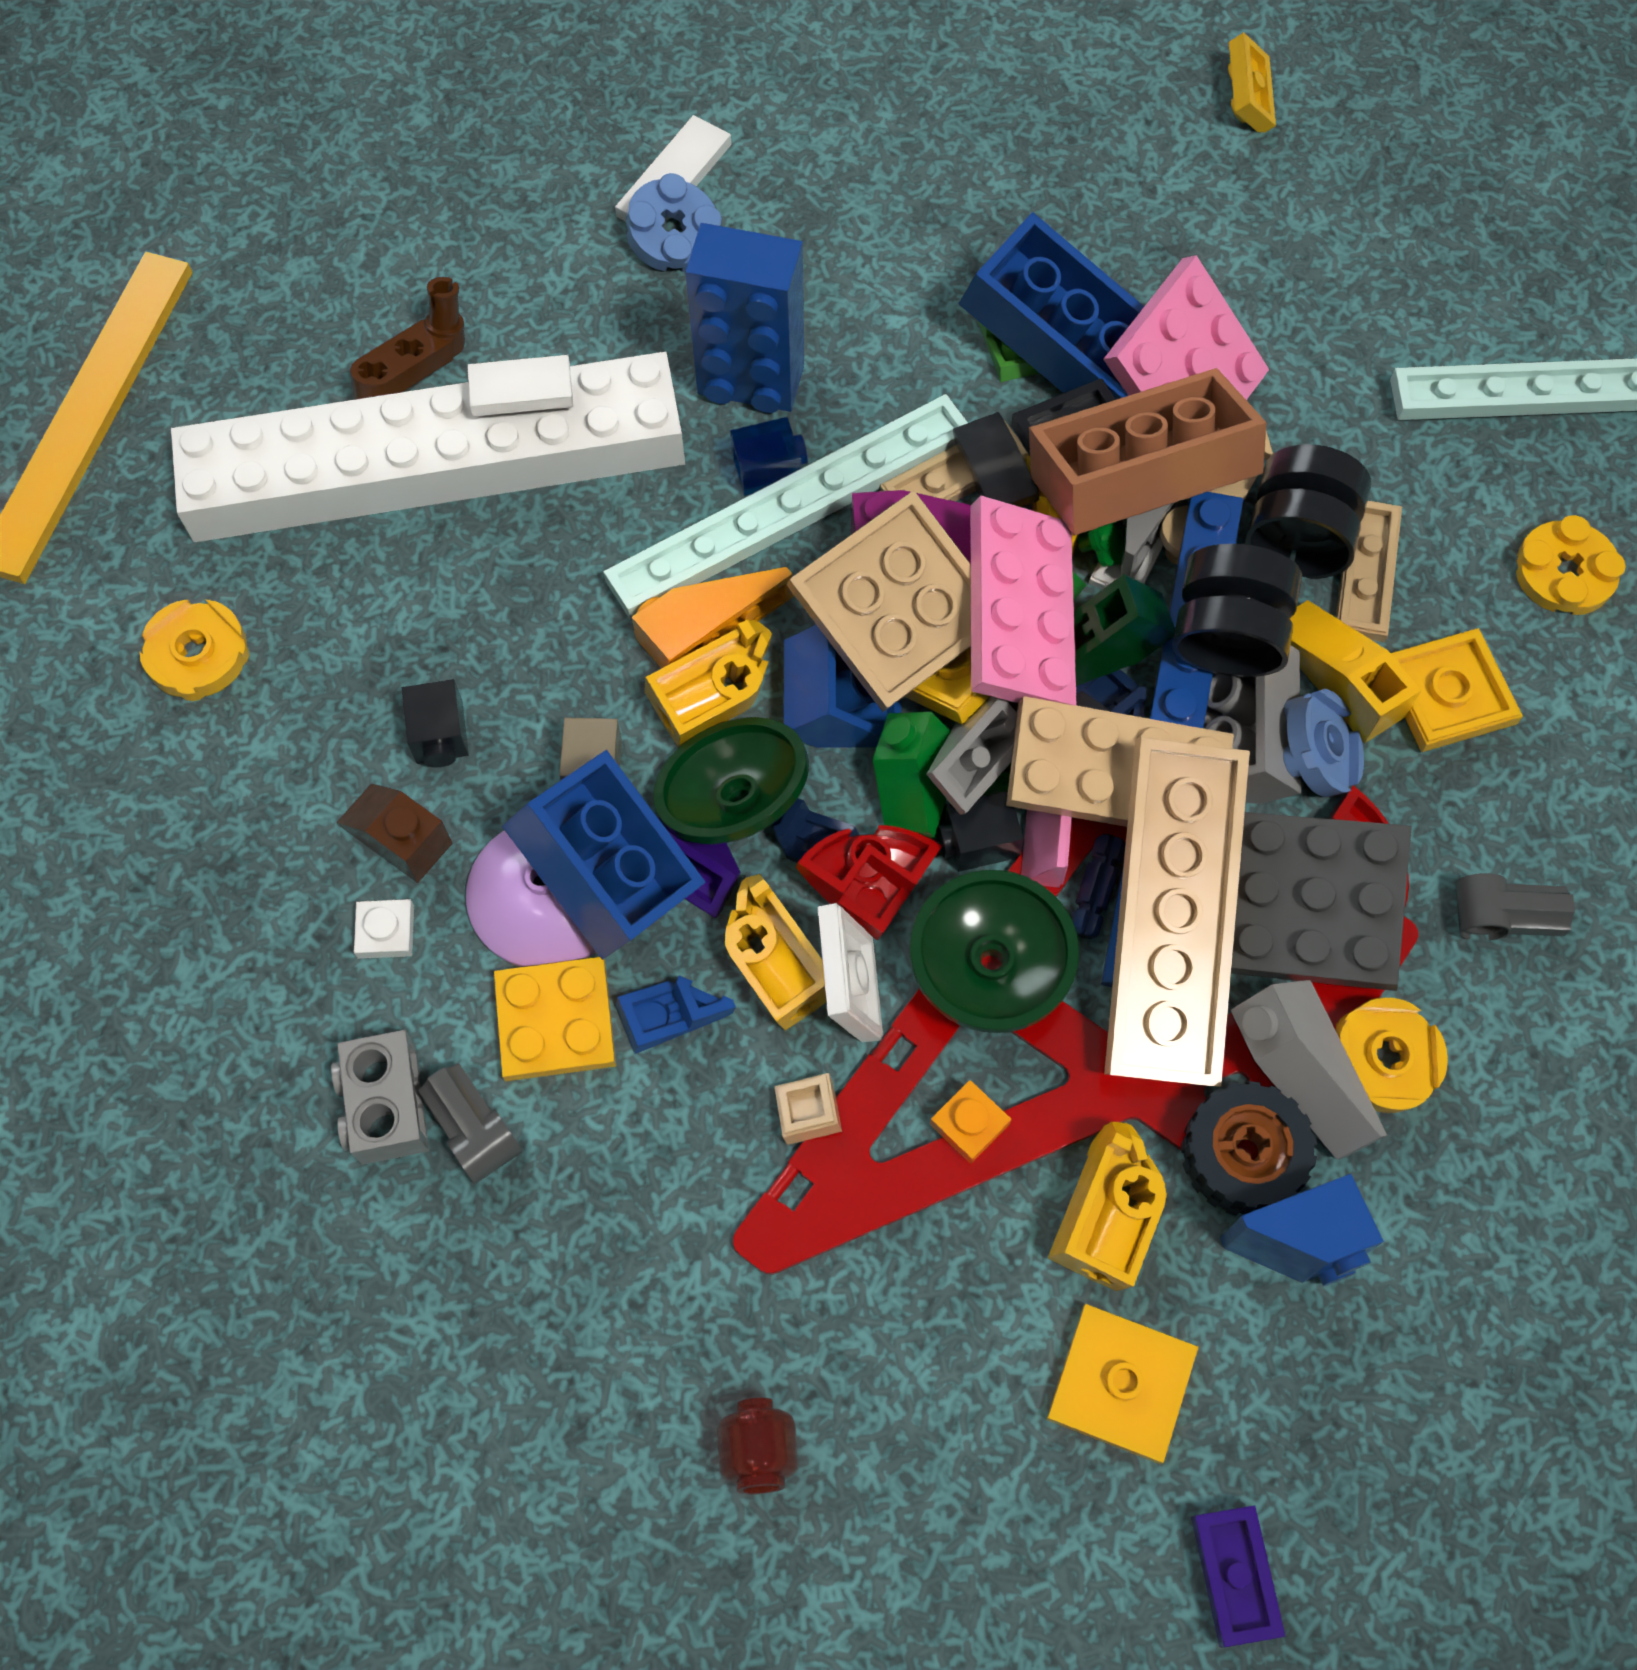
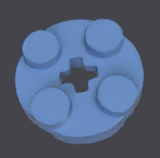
(667, 199)
(1321, 744)

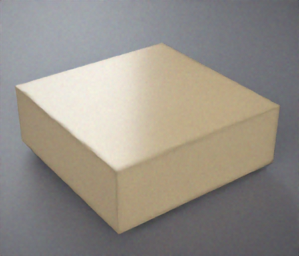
(808, 1109)

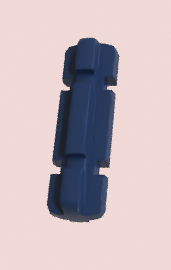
(1097, 885)

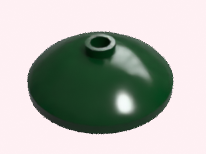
(731, 780)
(1000, 918)

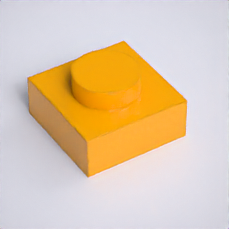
(970, 1121)

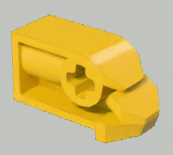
(692, 690)
(789, 969)
(1100, 1230)

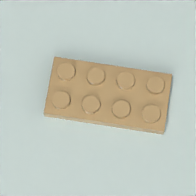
(1082, 758)

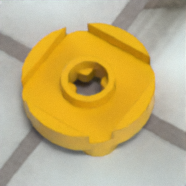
(1576, 541)
(195, 675)
(1420, 1049)

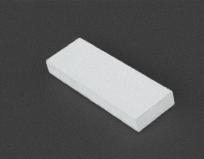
(688, 154)

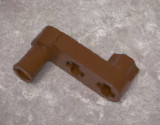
(416, 350)

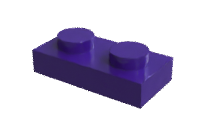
(1237, 1576)

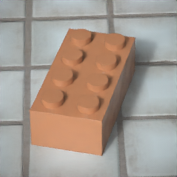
(1147, 450)

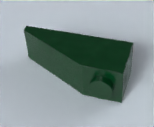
(1119, 628)

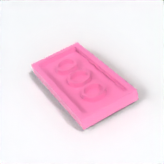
(1021, 604)

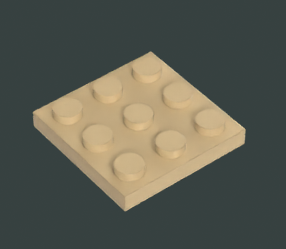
(892, 600)

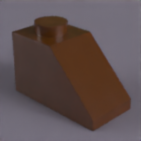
(397, 830)

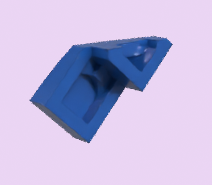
(668, 1012)

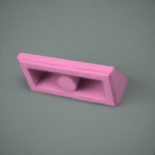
(1046, 848)

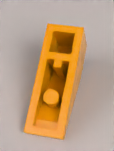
(706, 611)

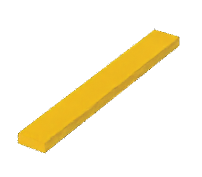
(87, 413)

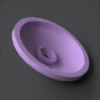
(514, 915)

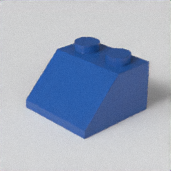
(826, 698)
(1309, 1234)

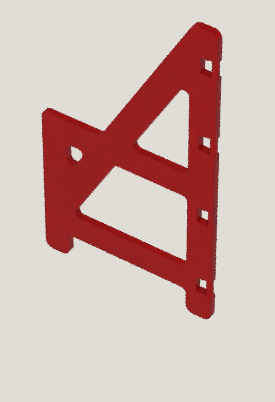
(860, 1195)

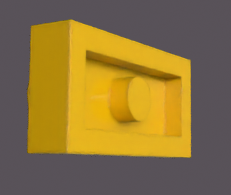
(1251, 84)

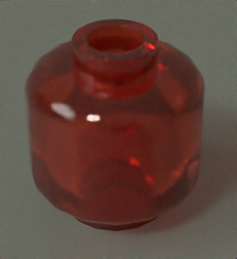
(757, 1447)

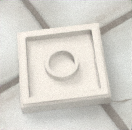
(850, 974)

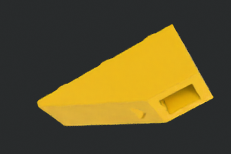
(1353, 668)

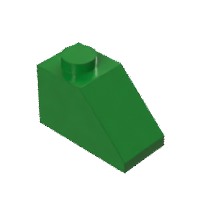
(901, 765)

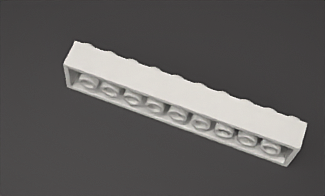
(419, 451)

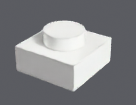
(384, 928)

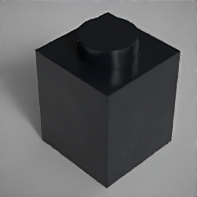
(435, 723)
(982, 835)

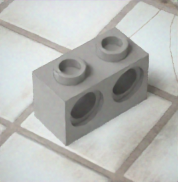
(391, 1095)

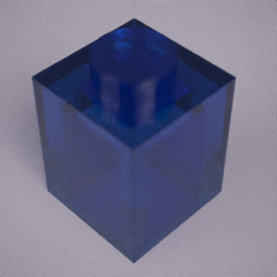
(766, 453)

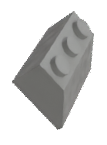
(1256, 716)

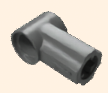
(1501, 909)
(475, 1133)

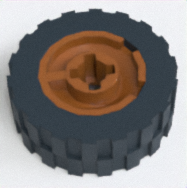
(1228, 1173)

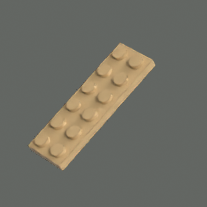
(1177, 912)

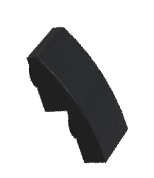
(995, 461)

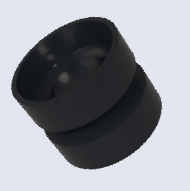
(1313, 505)
(1237, 610)

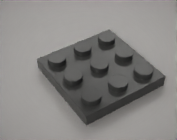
(1321, 900)

